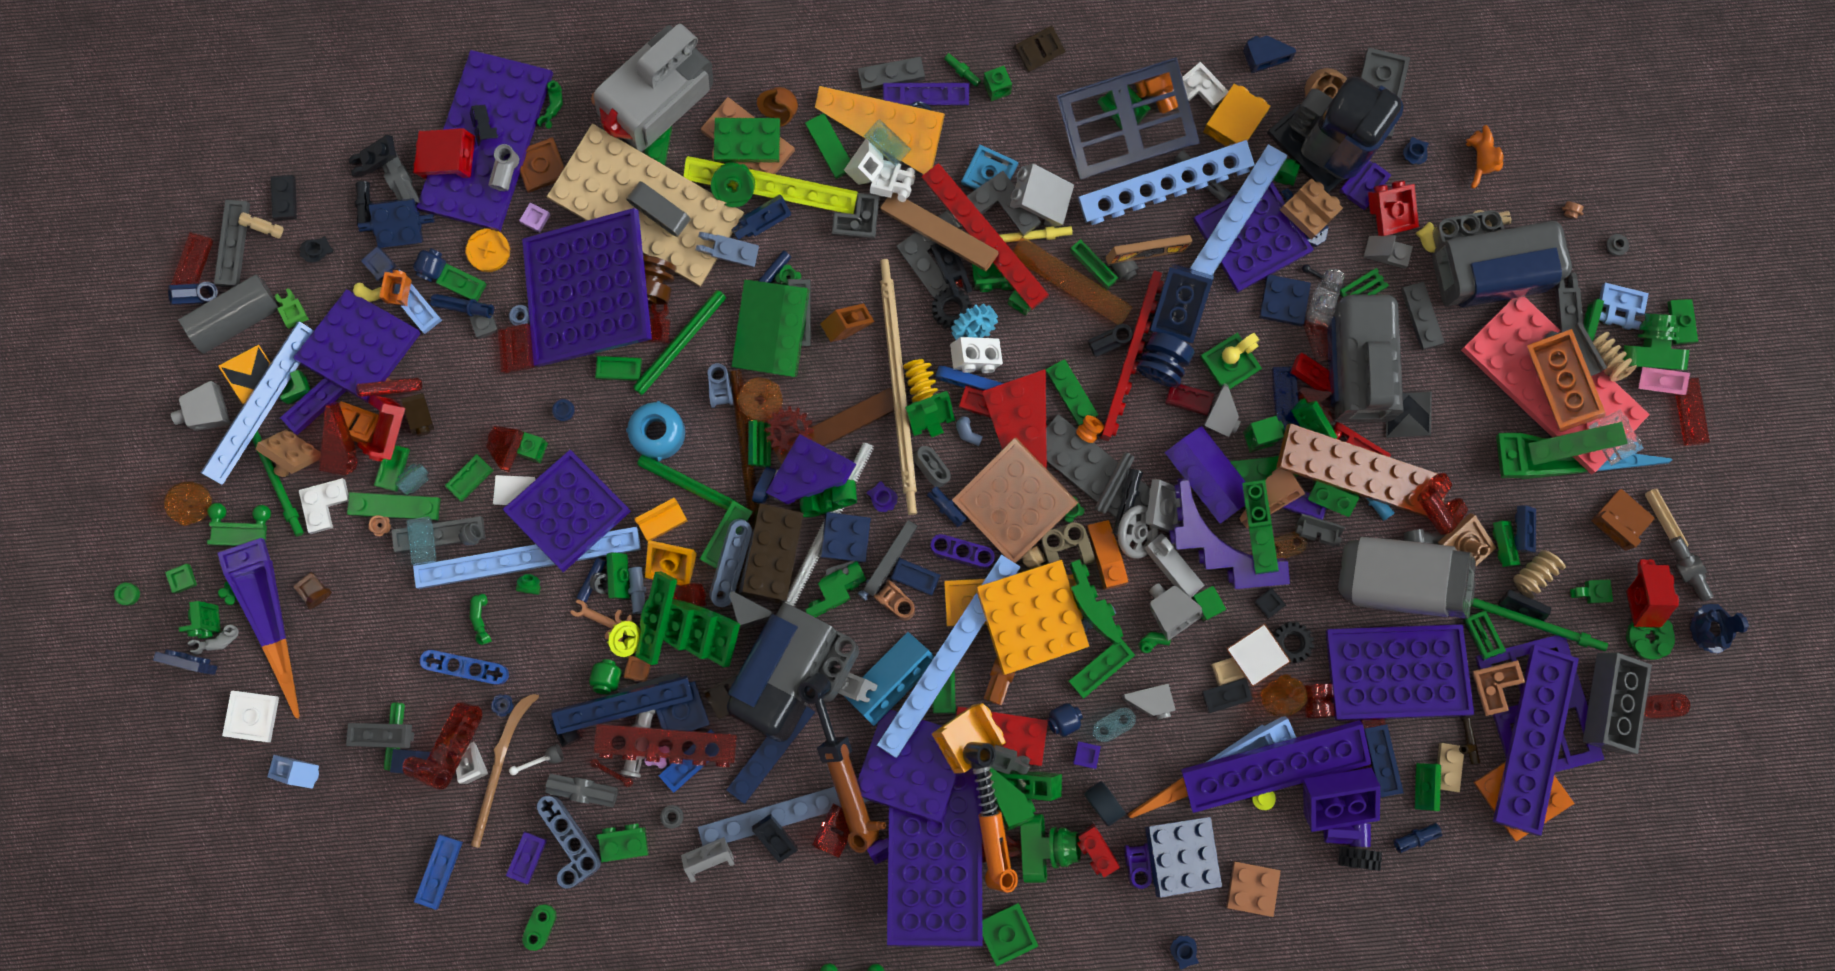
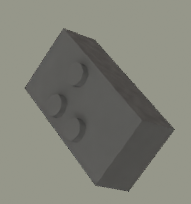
(1617, 703)

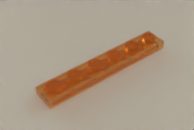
(1072, 281)

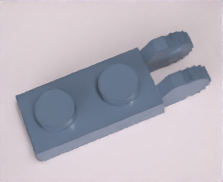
(729, 249)

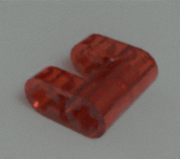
(1443, 516)

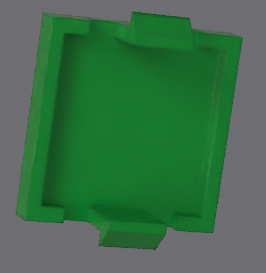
(930, 413)

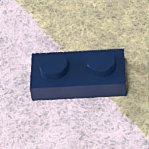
(1526, 529)

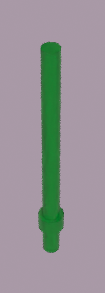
(290, 513)
(1582, 639)

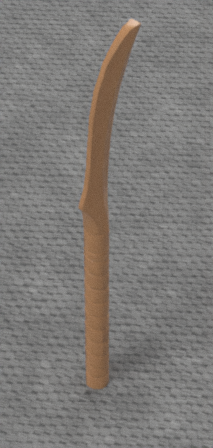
(500, 753)

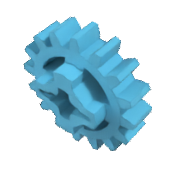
(975, 322)

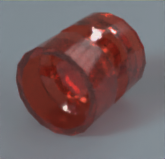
(1319, 701)

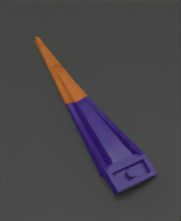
(255, 587)

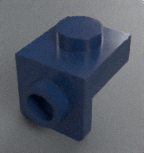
(378, 263)

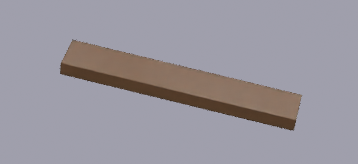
(940, 231)

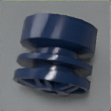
(1165, 359)

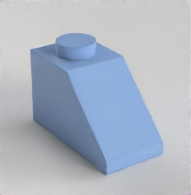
(293, 771)

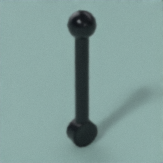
(1306, 268)

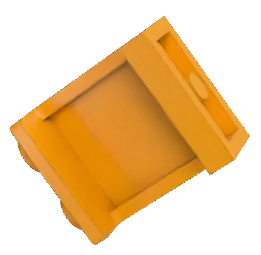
(1236, 116)
(971, 725)

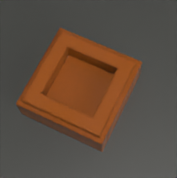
(637, 669)

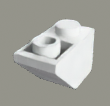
(865, 163)

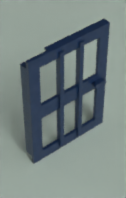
(1128, 119)

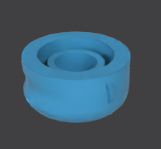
(668, 443)

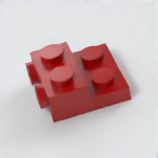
(1394, 207)
(1094, 844)

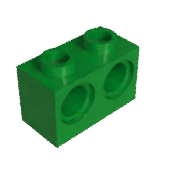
(1264, 434)

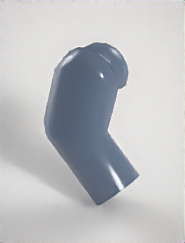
(965, 432)

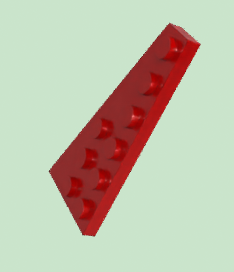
(1020, 412)

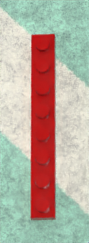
(978, 227)
(1129, 366)

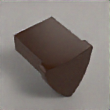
(312, 590)

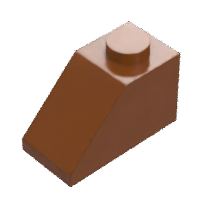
(846, 322)

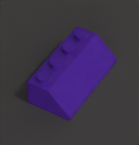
(1209, 473)

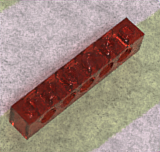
(607, 733)

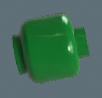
(605, 677)

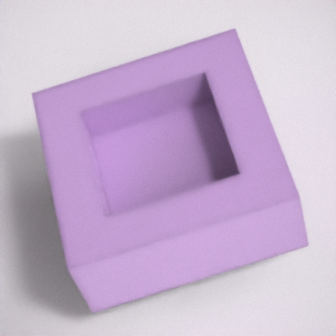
(534, 217)

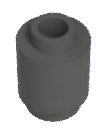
(1126, 270)

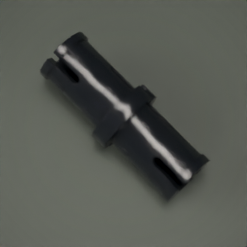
(363, 201)

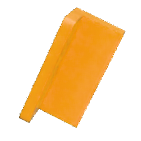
(661, 519)

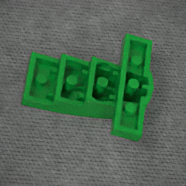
(683, 626)

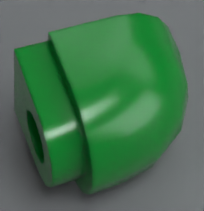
(1288, 172)

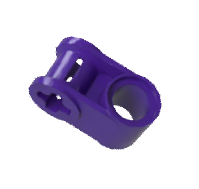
(1137, 864)

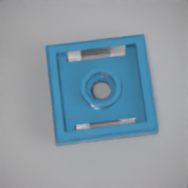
(982, 162)

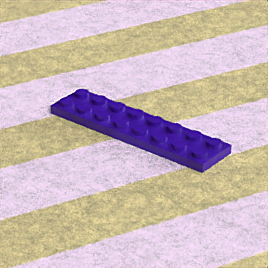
(1536, 740)
(1276, 766)

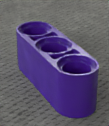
(954, 543)

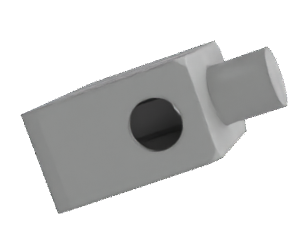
(202, 408)
(1173, 610)

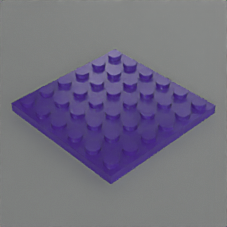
(586, 288)

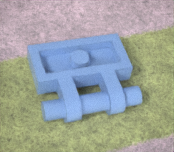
(1624, 300)

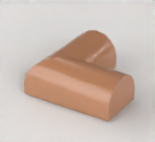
(1490, 684)

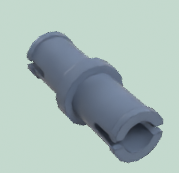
(636, 589)

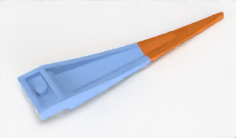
(1272, 733)

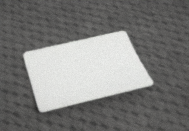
(509, 488)

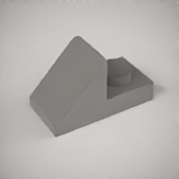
(1387, 251)

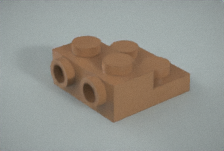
(1311, 208)

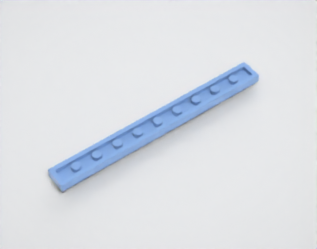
(515, 560)
(941, 667)

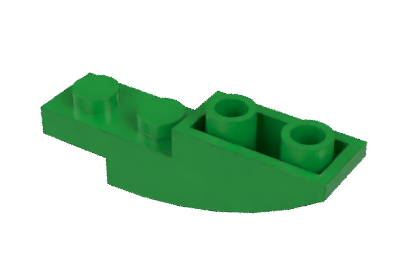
(1260, 527)
(1098, 613)

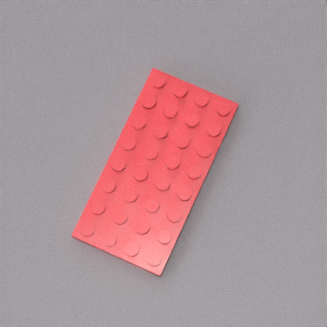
(1504, 357)

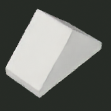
(471, 766)

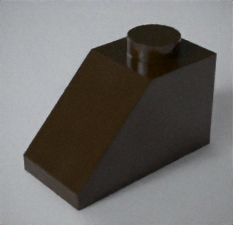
(418, 414)

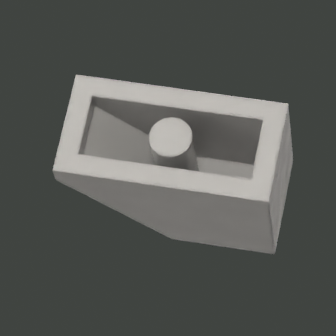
(1223, 414)
(1152, 701)

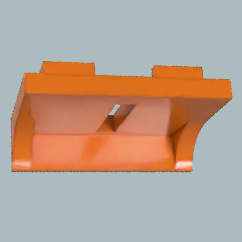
(365, 424)

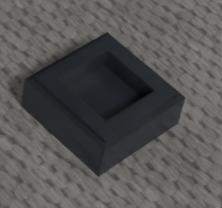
(1269, 603)

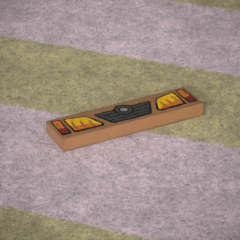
(1148, 249)

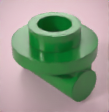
(528, 584)

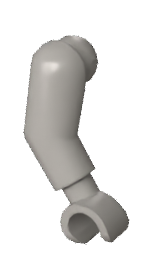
(228, 634)

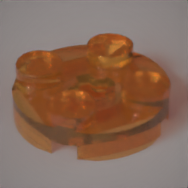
(754, 388)

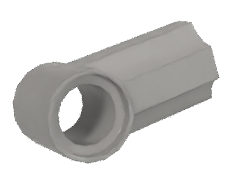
(503, 170)

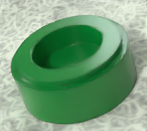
(126, 594)

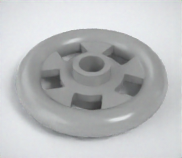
(1136, 532)

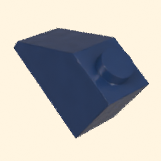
(1266, 53)

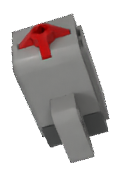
(654, 87)

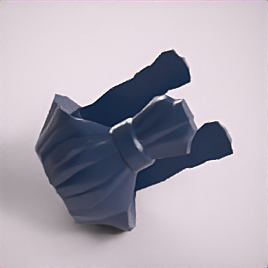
(1728, 625)

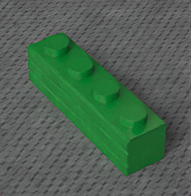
(1093, 264)

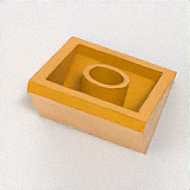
(670, 559)

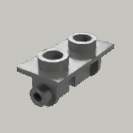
(1310, 527)

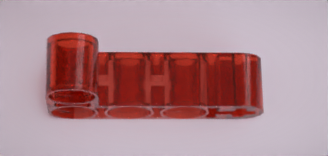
(461, 722)

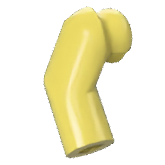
(366, 293)

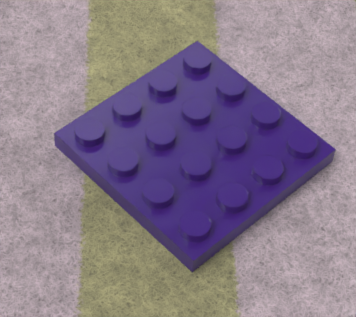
(1263, 245)
(356, 344)
(566, 510)
(915, 781)

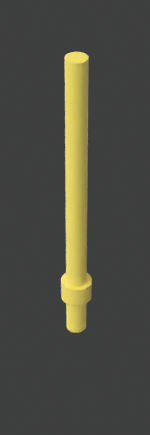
(1048, 233)

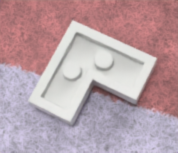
(1203, 82)
(316, 501)

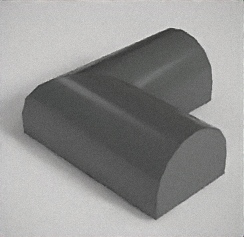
(862, 223)

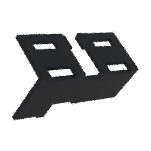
(483, 123)

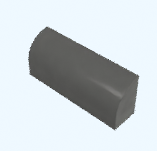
(229, 314)

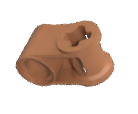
(894, 600)

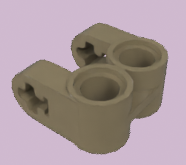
(1064, 542)

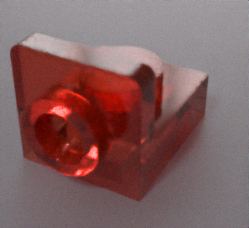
(691, 593)

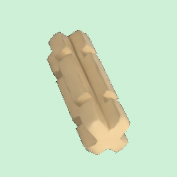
(260, 225)

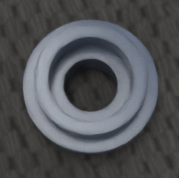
(515, 311)

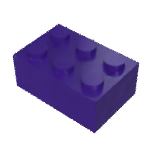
(1341, 799)

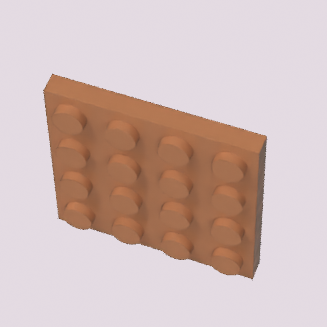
(1015, 501)

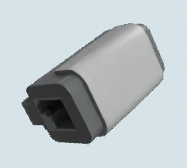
(1408, 577)

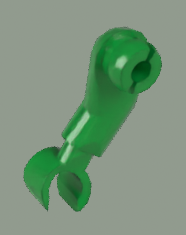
(556, 103)
(476, 604)

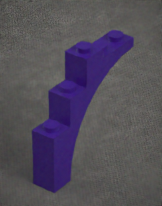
(1215, 553)

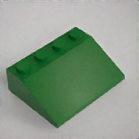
(770, 328)

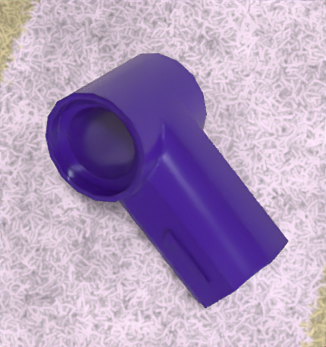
(1355, 835)

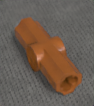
(998, 684)

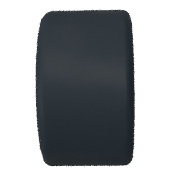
(1104, 803)

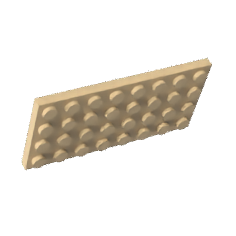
(605, 174)

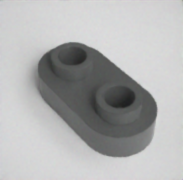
(932, 466)

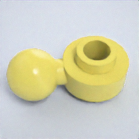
(1232, 354)

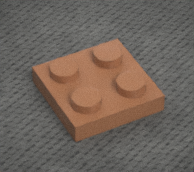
(1253, 889)

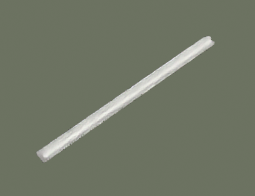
(816, 546)

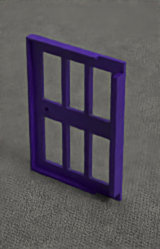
(1577, 700)

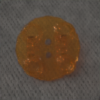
(179, 509)
(1291, 689)

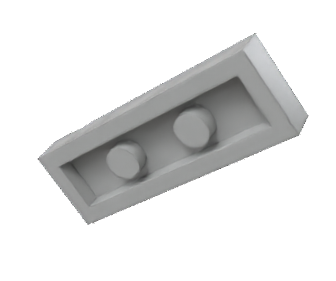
(1173, 565)

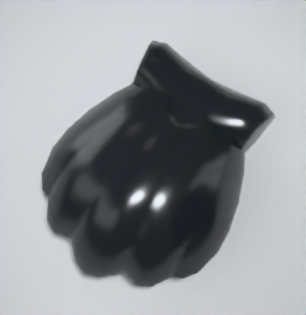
(315, 249)

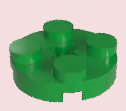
(738, 173)
(1658, 648)

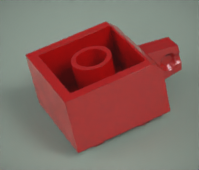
(1652, 595)

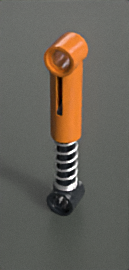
(999, 872)

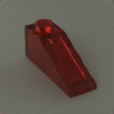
(337, 444)

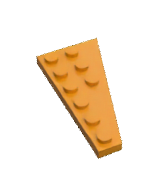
(913, 125)

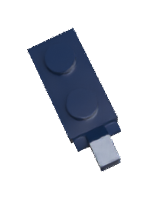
(762, 218)

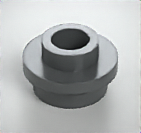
(1613, 249)
(665, 820)

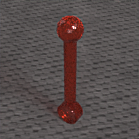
(628, 782)

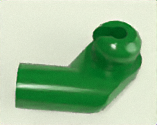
(1151, 640)

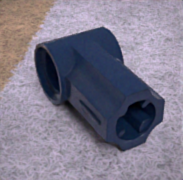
(190, 293)

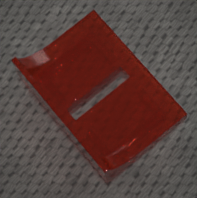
(829, 840)

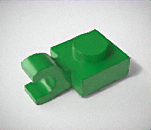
(1595, 590)

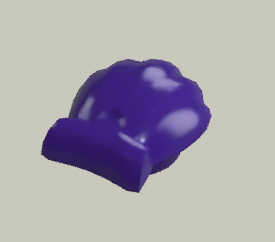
(883, 497)

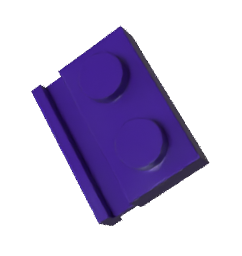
(1358, 187)

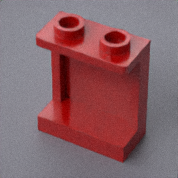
(444, 152)
(385, 429)

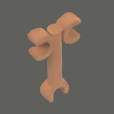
(604, 620)

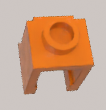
(387, 289)

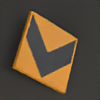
(245, 371)

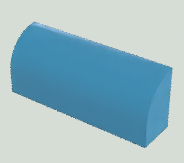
(894, 676)

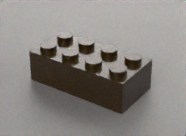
(770, 554)

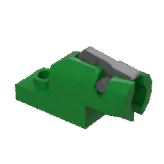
(835, 587)

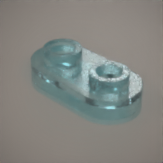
(1113, 725)

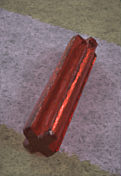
(388, 387)

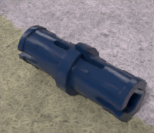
(947, 506)
(1417, 838)

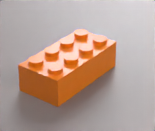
(1566, 380)

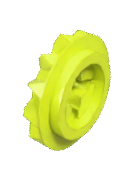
(630, 644)

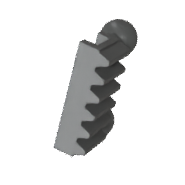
(1591, 355)

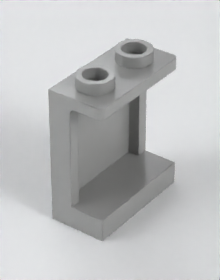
(1042, 194)

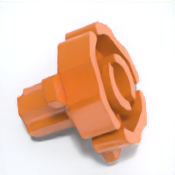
(1155, 87)

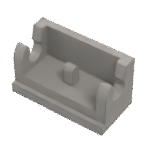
(855, 686)
(706, 857)

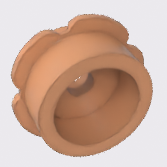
(1573, 210)
(379, 531)

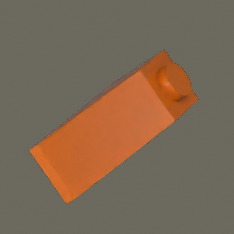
(1107, 555)

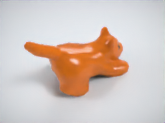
(1488, 157)

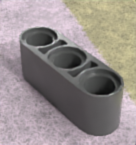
(658, 209)

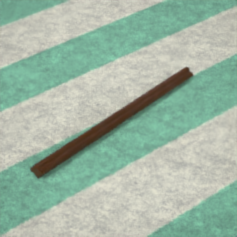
(743, 440)

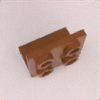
(1623, 520)

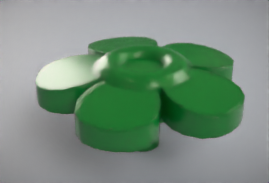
(228, 594)

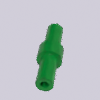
(962, 70)

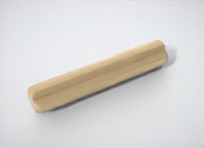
(1664, 514)

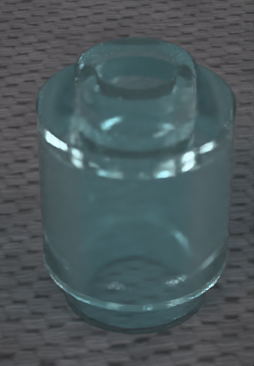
(412, 478)

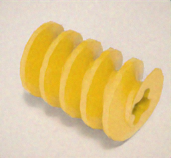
(919, 379)

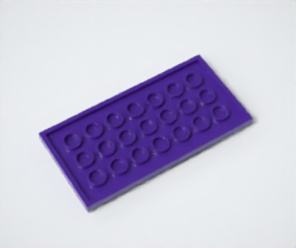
(513, 104)
(937, 874)

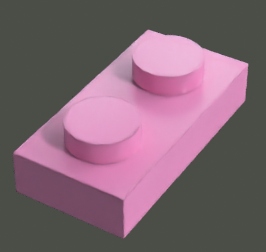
(1664, 380)

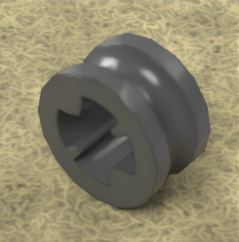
(595, 581)

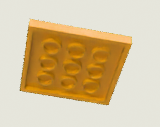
(1032, 617)

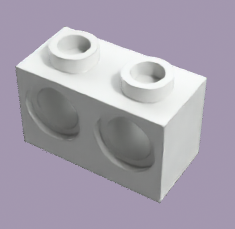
(976, 350)

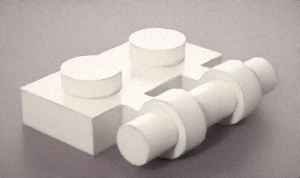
(886, 181)

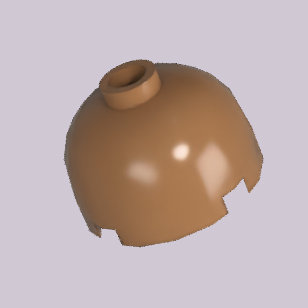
(1326, 80)

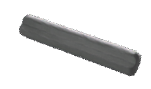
(1114, 483)

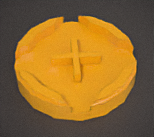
(487, 250)

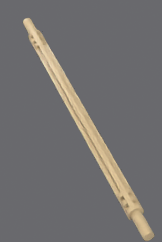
(898, 387)

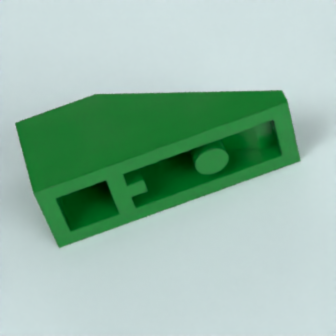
(1036, 784)
(1011, 802)

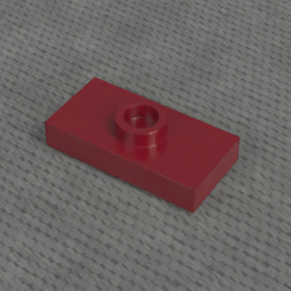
(1190, 399)

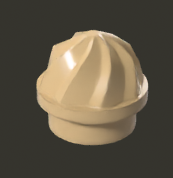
(1034, 557)

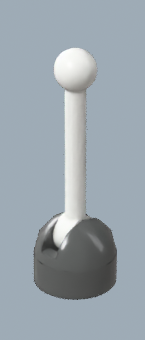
(552, 755)

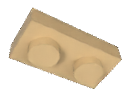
(1451, 766)

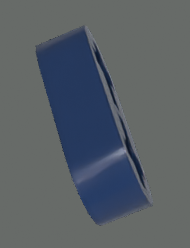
(763, 484)

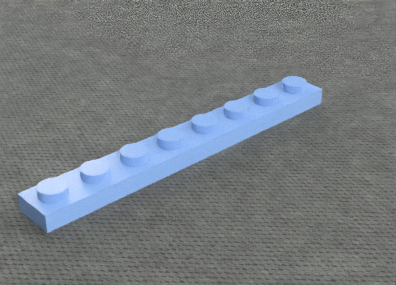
(1239, 210)
(256, 406)

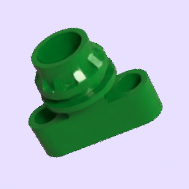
(1656, 350)
(829, 500)
(1037, 848)

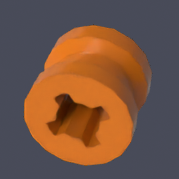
(1089, 429)

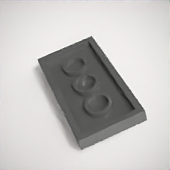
(1385, 70)

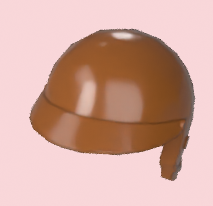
(778, 104)

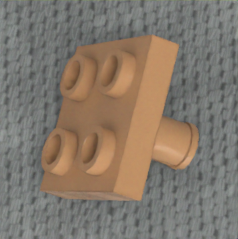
(288, 452)
(1470, 537)

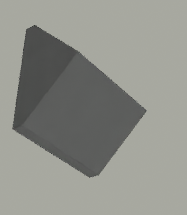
(747, 612)

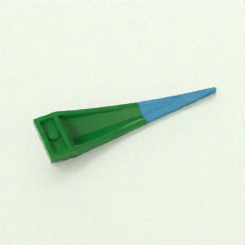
(1517, 462)

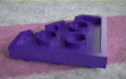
(809, 471)

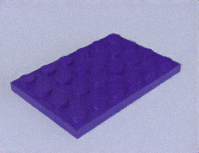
(1399, 672)

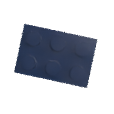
(1182, 302)

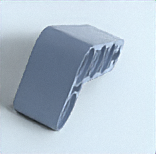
(564, 838)

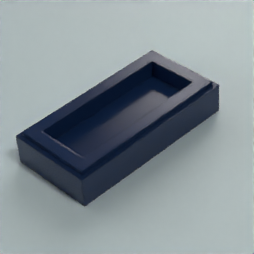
(915, 577)

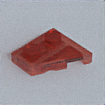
(503, 446)

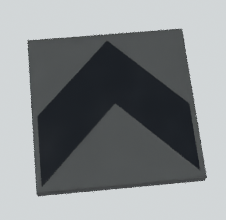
(1414, 419)

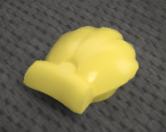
(1426, 237)

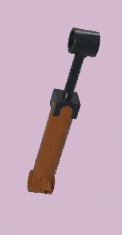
(836, 753)

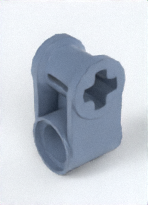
(719, 390)

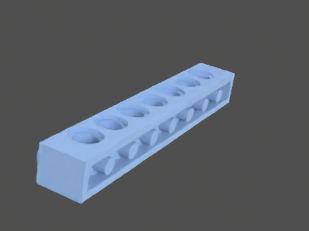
(1238, 152)

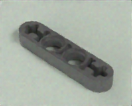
(890, 558)

